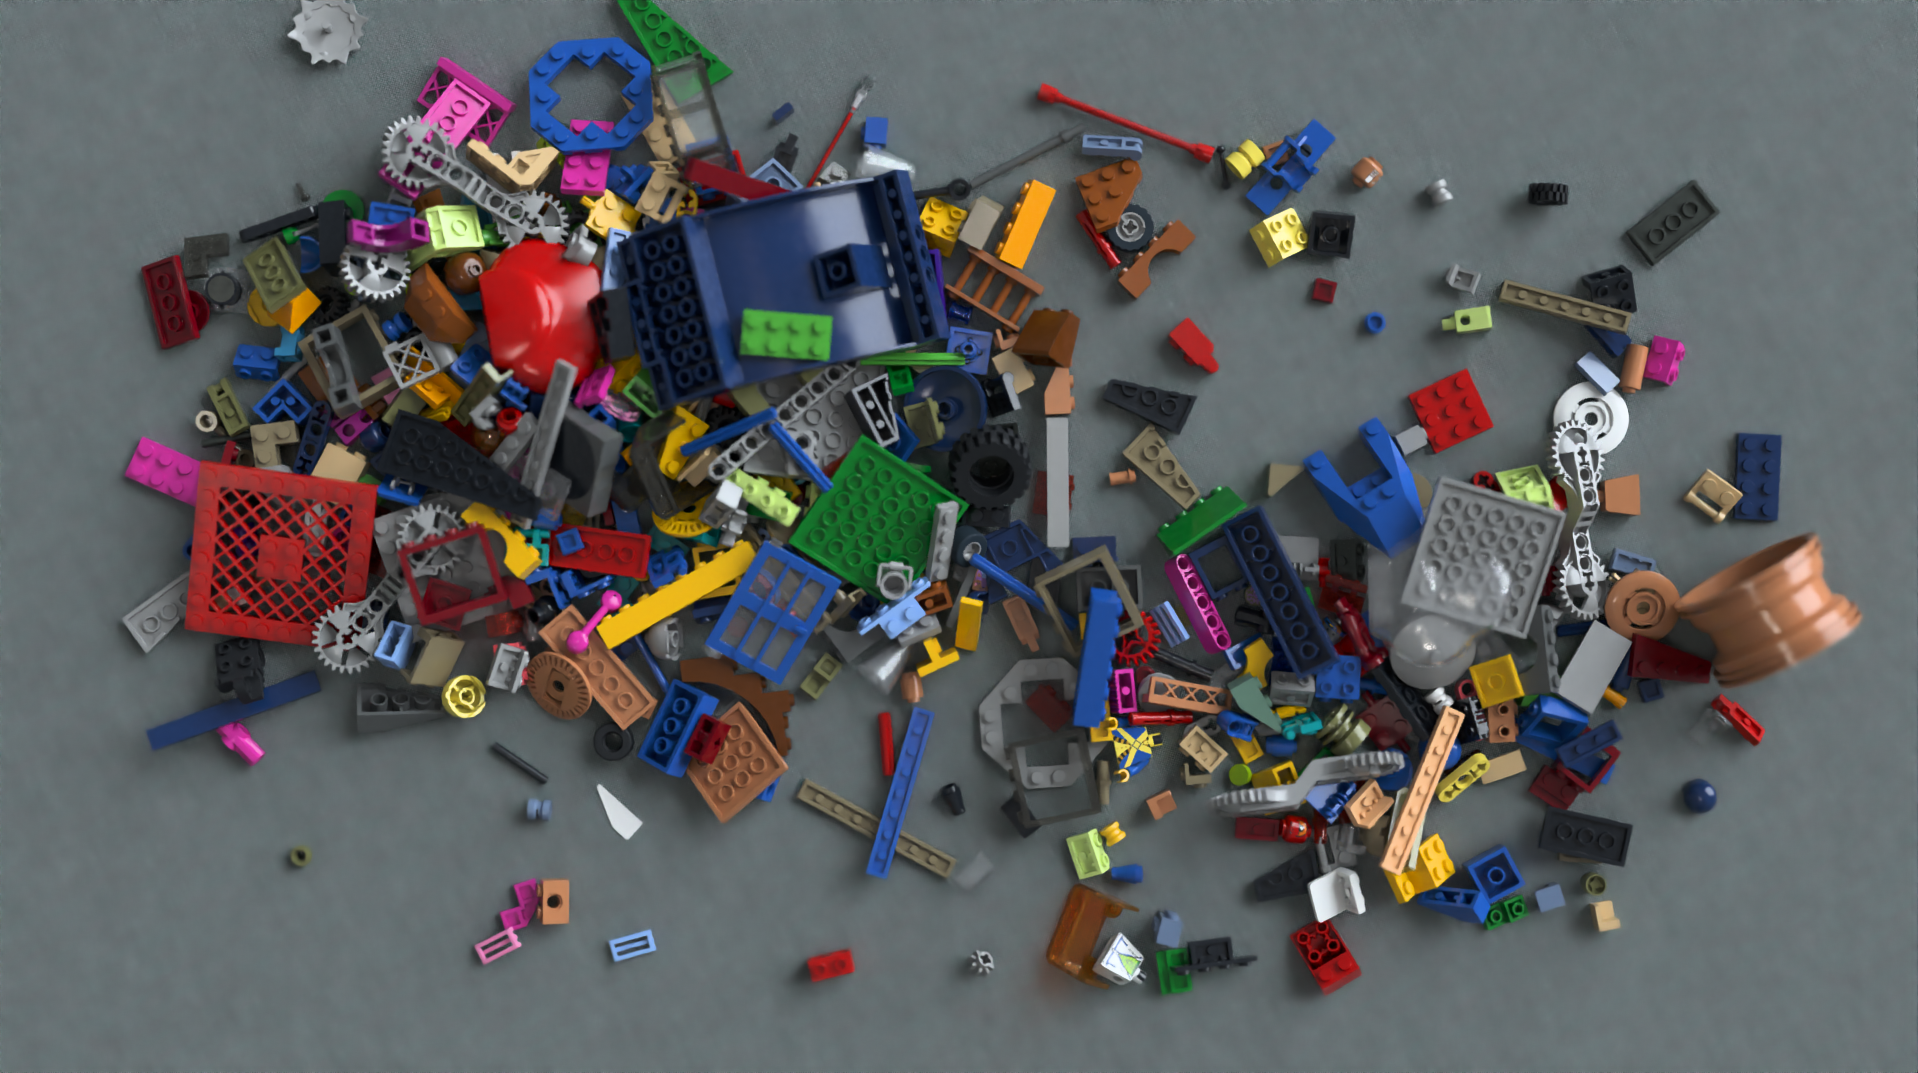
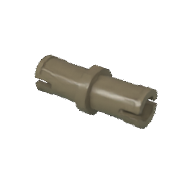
(1103, 781)

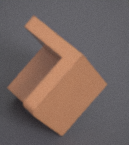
(1161, 803)

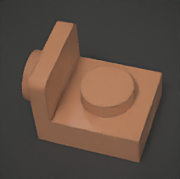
(1006, 344)

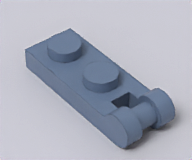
(1112, 146)

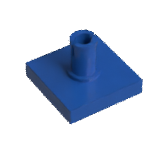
(907, 440)

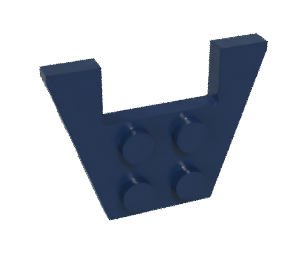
(1012, 548)

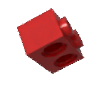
(831, 964)

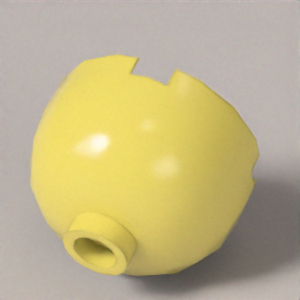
(463, 696)

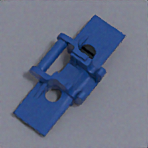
(1296, 171)

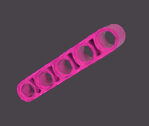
(1197, 604)

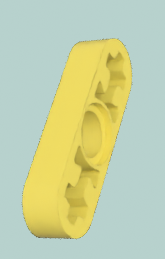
(1464, 769)

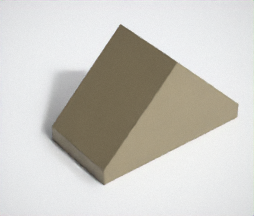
(1278, 476)

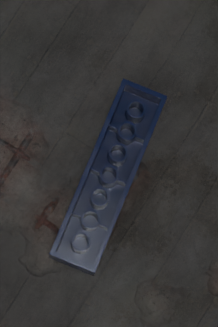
(1281, 593)

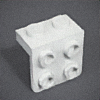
(1336, 893)

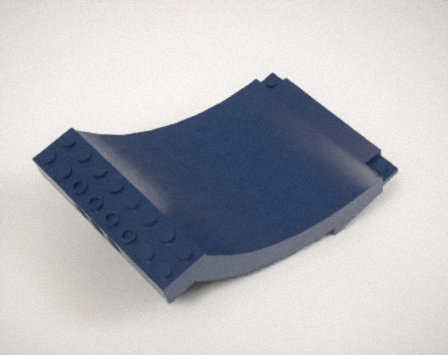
(811, 251)

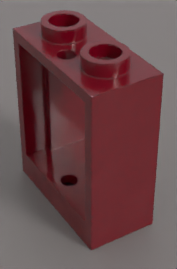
(1578, 784)

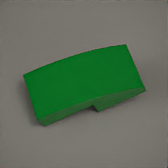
(1505, 911)

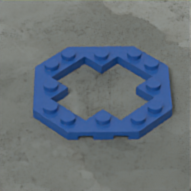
(589, 53)

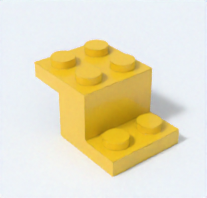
(1430, 871)

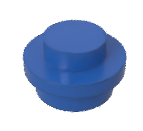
(1374, 322)

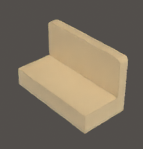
(697, 467)

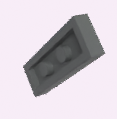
(965, 576)

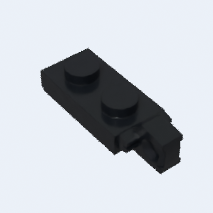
(787, 153)

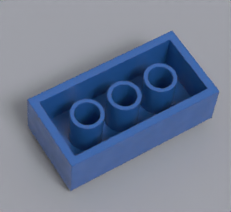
(674, 727)

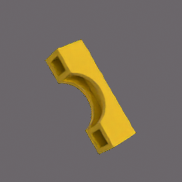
(520, 557)

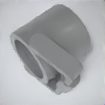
(579, 247)
(892, 579)

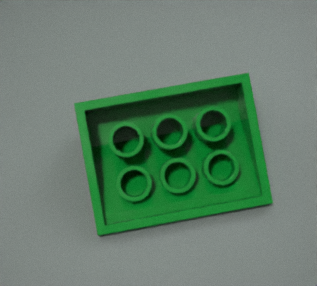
(1200, 520)

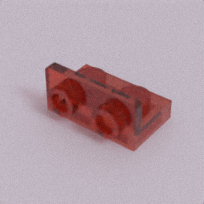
(1049, 707)

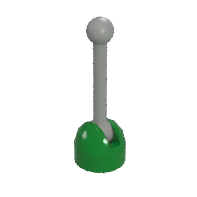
(292, 234)

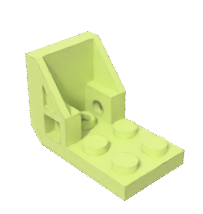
(451, 232)
(1526, 484)

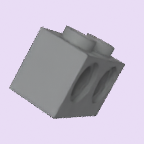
(791, 469)
(720, 504)

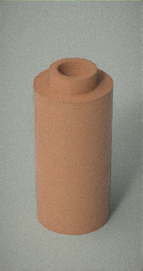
(1633, 368)

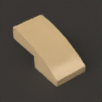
(1504, 766)

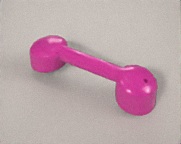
(578, 641)

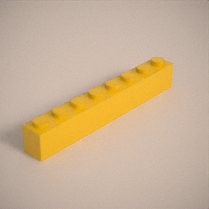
(677, 595)

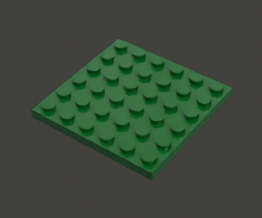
(872, 517)

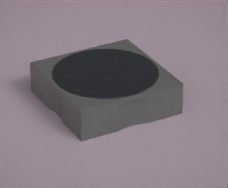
(586, 456)

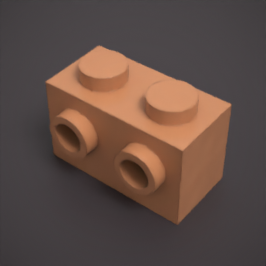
(1501, 722)

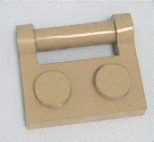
(656, 194)
(1716, 490)

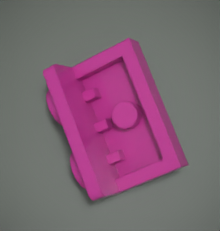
(1664, 360)

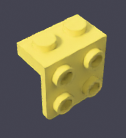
(1280, 237)

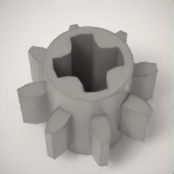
(980, 964)

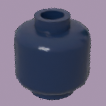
(375, 436)

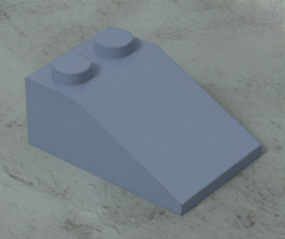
(772, 173)

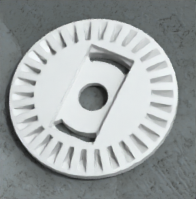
(1609, 409)

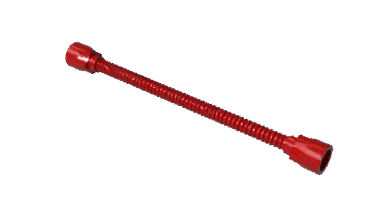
(1050, 95)

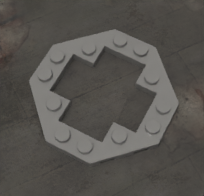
(1009, 692)

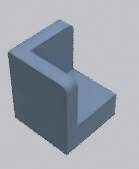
(1549, 897)

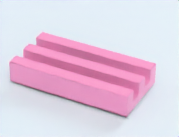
(512, 938)

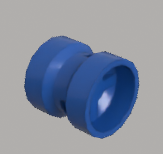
(396, 326)

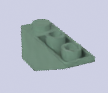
(1250, 699)

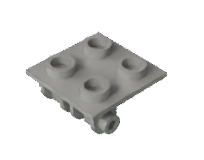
(1303, 555)

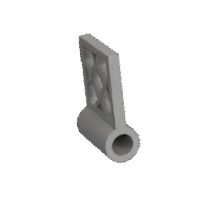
(440, 355)

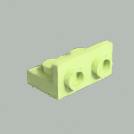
(1088, 854)

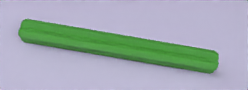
(917, 359)

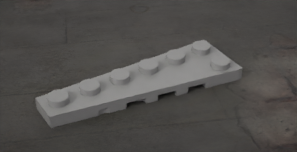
(165, 609)

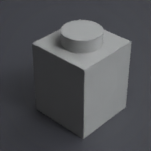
(1410, 440)

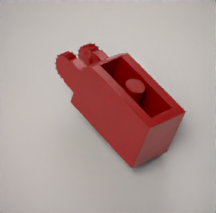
(1193, 345)

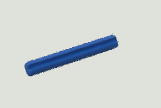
(800, 457)

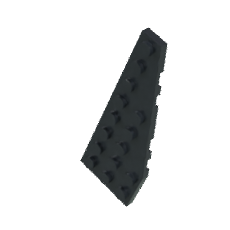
(439, 459)

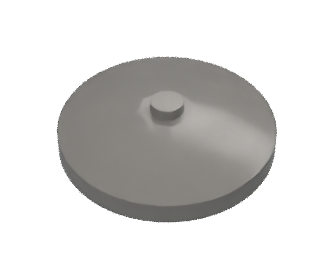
(1432, 678)

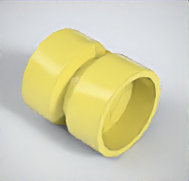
(1247, 157)

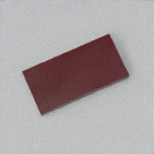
(170, 302)

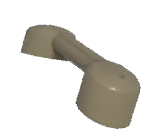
(209, 422)

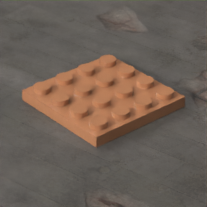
(741, 768)

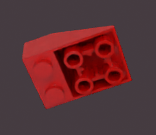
(1325, 955)

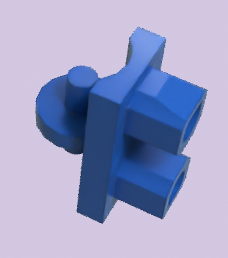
(631, 180)

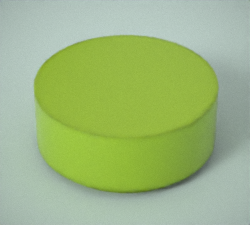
(1240, 774)

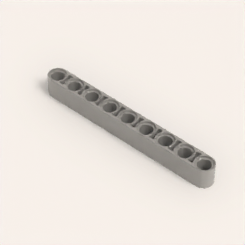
(794, 412)

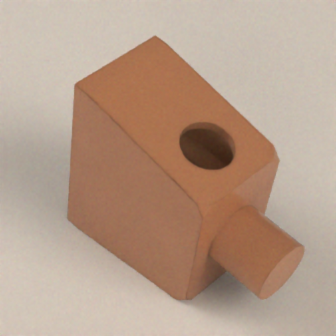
(1620, 495)

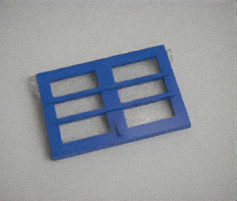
(771, 612)

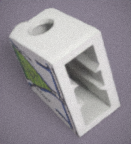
(1120, 961)

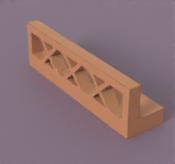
(1194, 705)

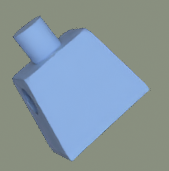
(393, 649)

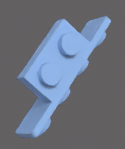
(898, 613)

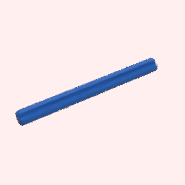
(1016, 587)

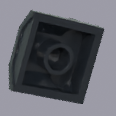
(1330, 233)

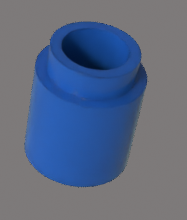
(547, 524)
(1280, 746)

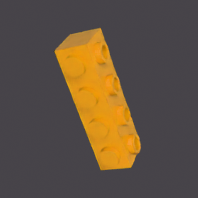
(1024, 224)

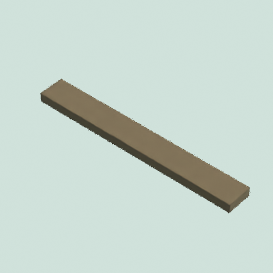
(868, 825)

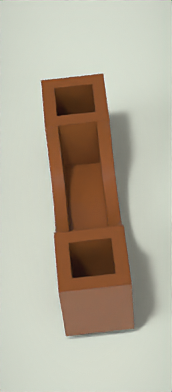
(1174, 240)

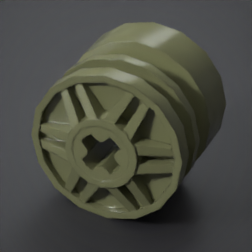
(1343, 733)

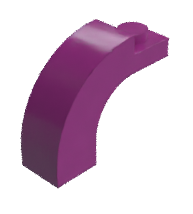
(389, 238)

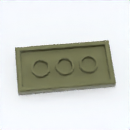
(274, 274)

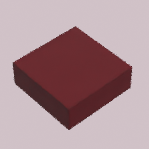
(1324, 290)

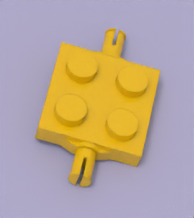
(610, 212)

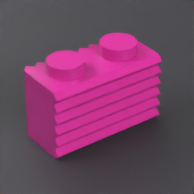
(1122, 691)

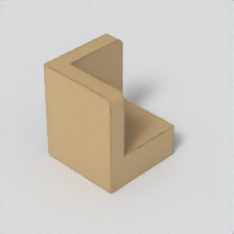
(1603, 916)

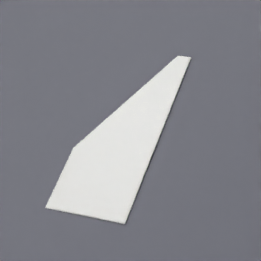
(620, 817)

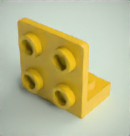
(941, 225)

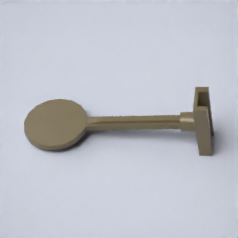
(844, 602)

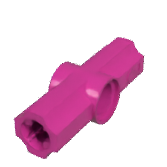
(238, 739)

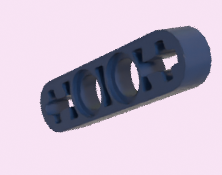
(310, 438)

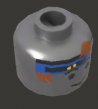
(1333, 628)

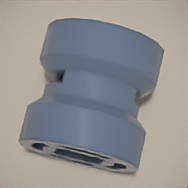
(539, 809)

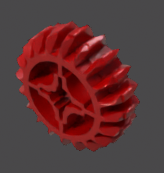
(1128, 647)

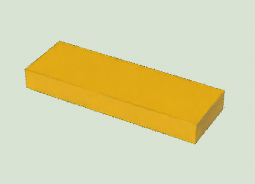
(968, 624)

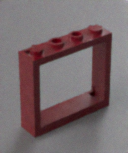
(465, 606)

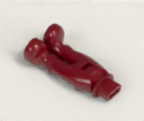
(1358, 632)

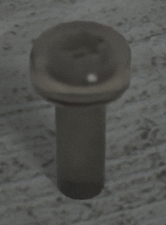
(304, 197)

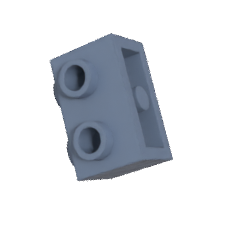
(1167, 928)

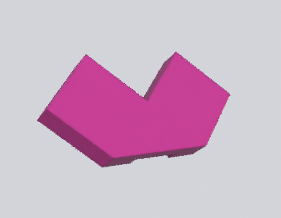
(528, 901)

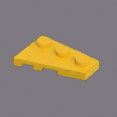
(670, 457)

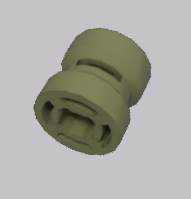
(1598, 883)

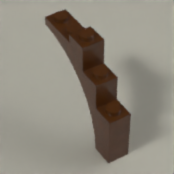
(749, 686)

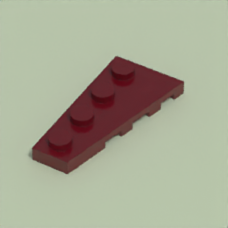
(1664, 662)

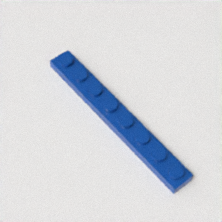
(900, 792)

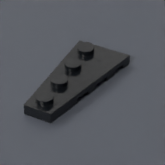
(1157, 406)

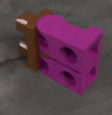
(352, 426)

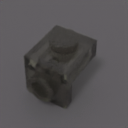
(834, 174)

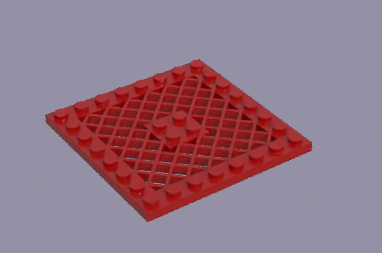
(278, 555)

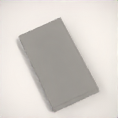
(1592, 667)

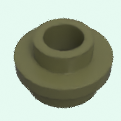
(294, 855)

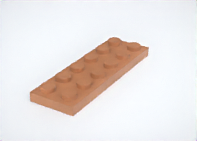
(608, 676)

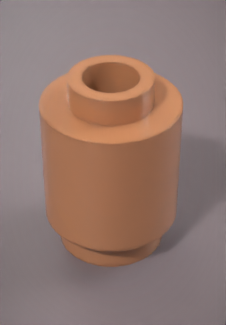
(911, 687)

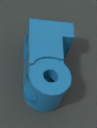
(289, 348)

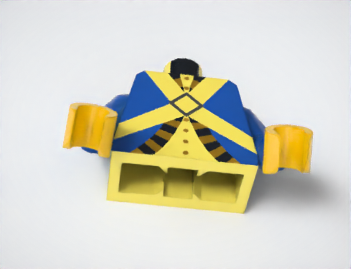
(1131, 746)

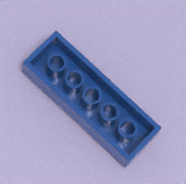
(1095, 657)

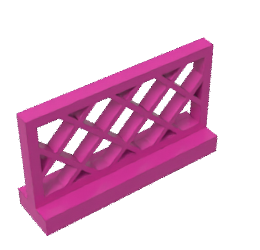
(497, 100)

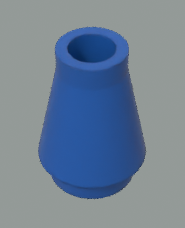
(1130, 874)

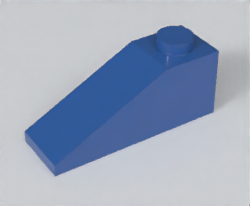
(1457, 903)

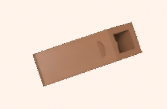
(1057, 394)

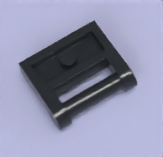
(1004, 401)

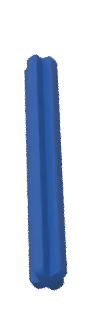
(729, 431)

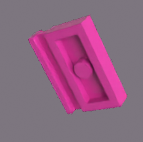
(595, 387)

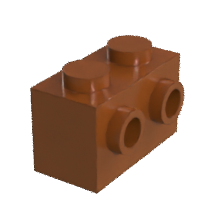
(935, 597)

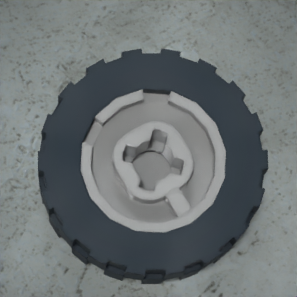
(1133, 230)

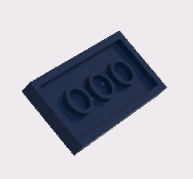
(1757, 476)

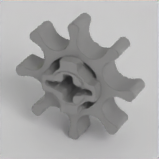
(734, 524)

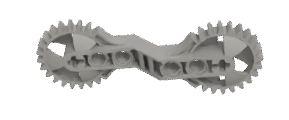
(470, 184)
(374, 283)
(1578, 475)
(387, 591)
(1318, 772)

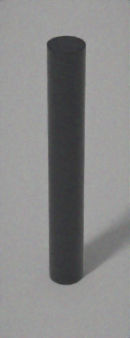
(519, 763)

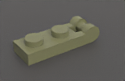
(228, 407)

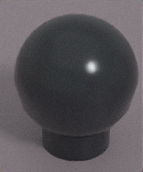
(544, 610)

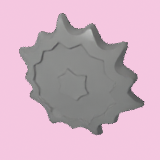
(328, 29)

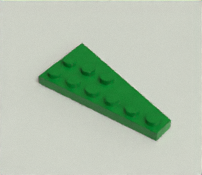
(667, 39)

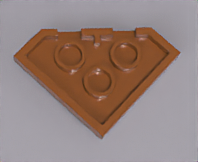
(1109, 192)

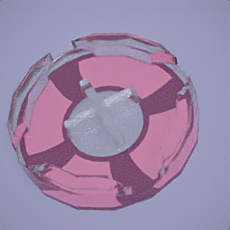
(621, 406)

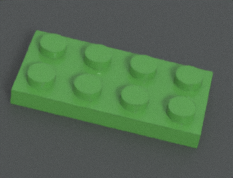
(786, 335)

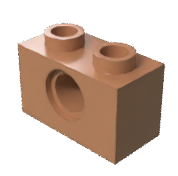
(560, 911)

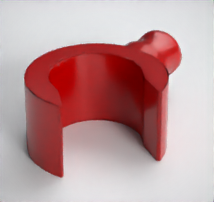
(1323, 570)

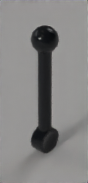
(1226, 184)

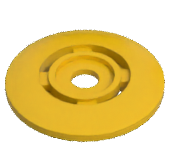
(684, 523)

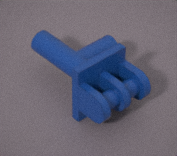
(515, 395)

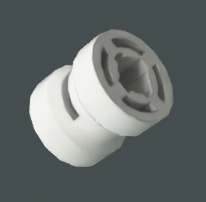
(1438, 699)

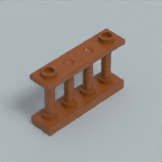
(995, 267)

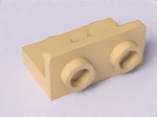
(1202, 748)

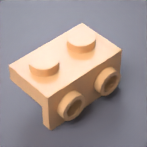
(1367, 805)

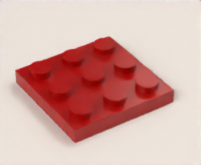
(1450, 411)

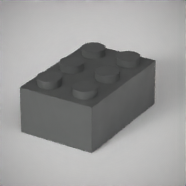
(1099, 578)

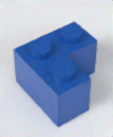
(284, 400)

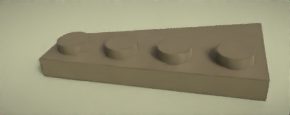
(1159, 465)

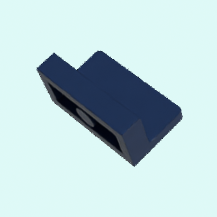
(1610, 341)

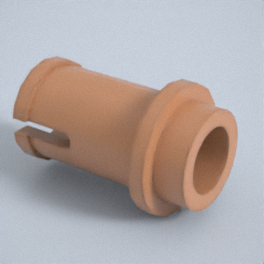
(1122, 477)

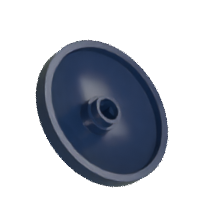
(959, 401)

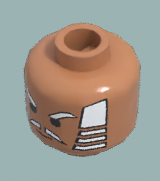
(1367, 172)

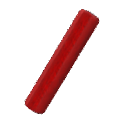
(886, 743)

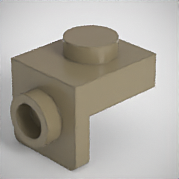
(1198, 780)

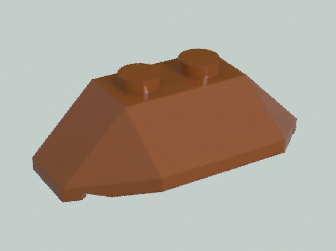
(436, 309)

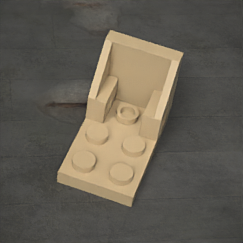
(522, 173)

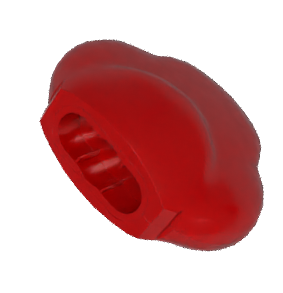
(539, 313)

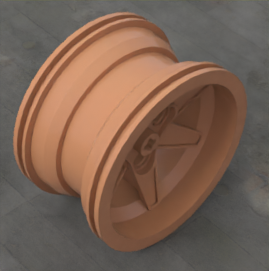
(1768, 611)

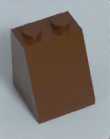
(1048, 338)

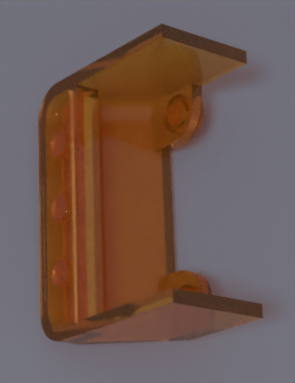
(1079, 930)

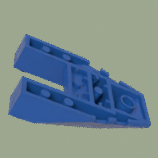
(1379, 506)

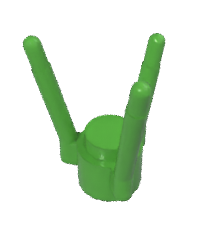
(491, 237)

